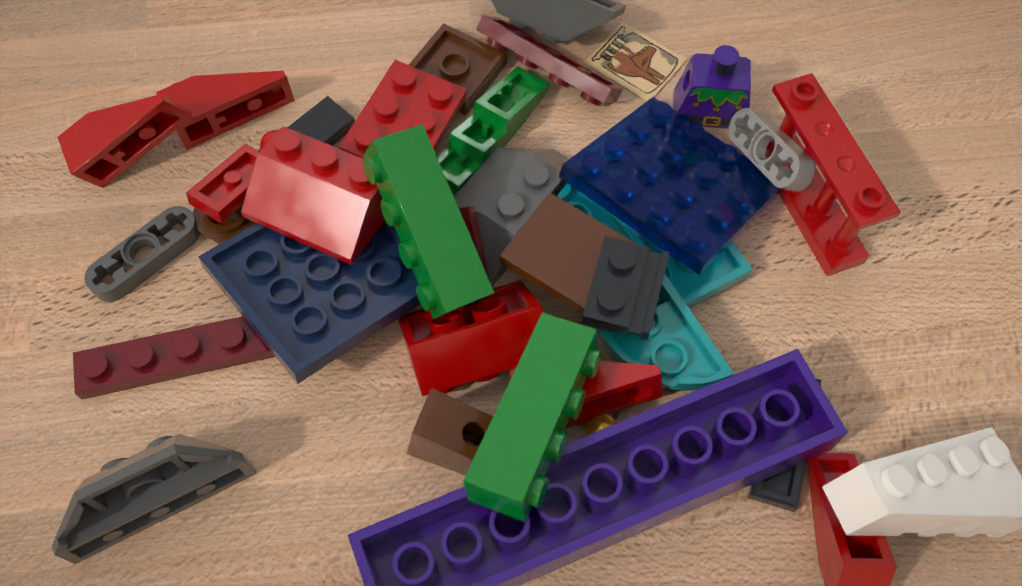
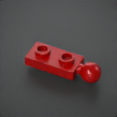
(226, 186)

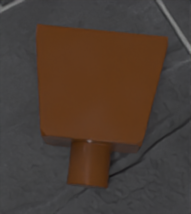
(442, 432)

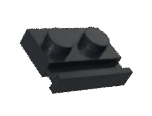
(625, 288)

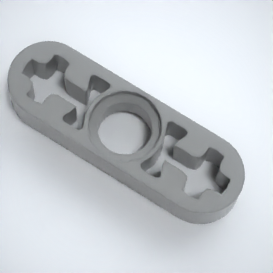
(784, 151)

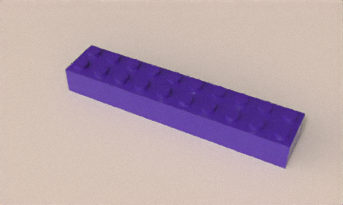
(614, 483)

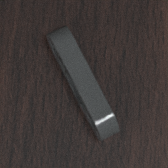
(124, 252)

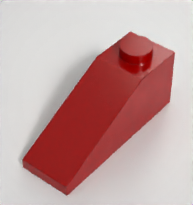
(226, 101)
(116, 137)
(617, 388)
(843, 557)

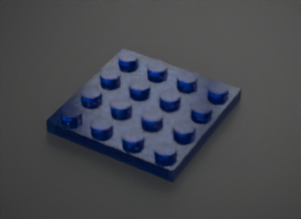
(672, 183)

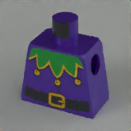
(713, 87)

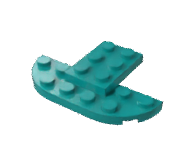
(676, 338)

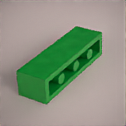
(426, 221)
(532, 418)

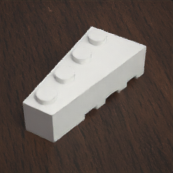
(939, 488)

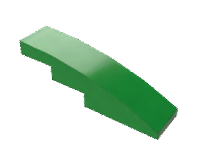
(492, 125)

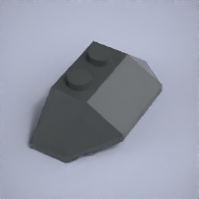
(559, 18)
(507, 194)
(144, 491)

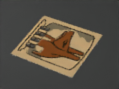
(635, 61)

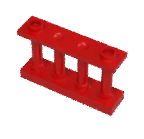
(846, 173)

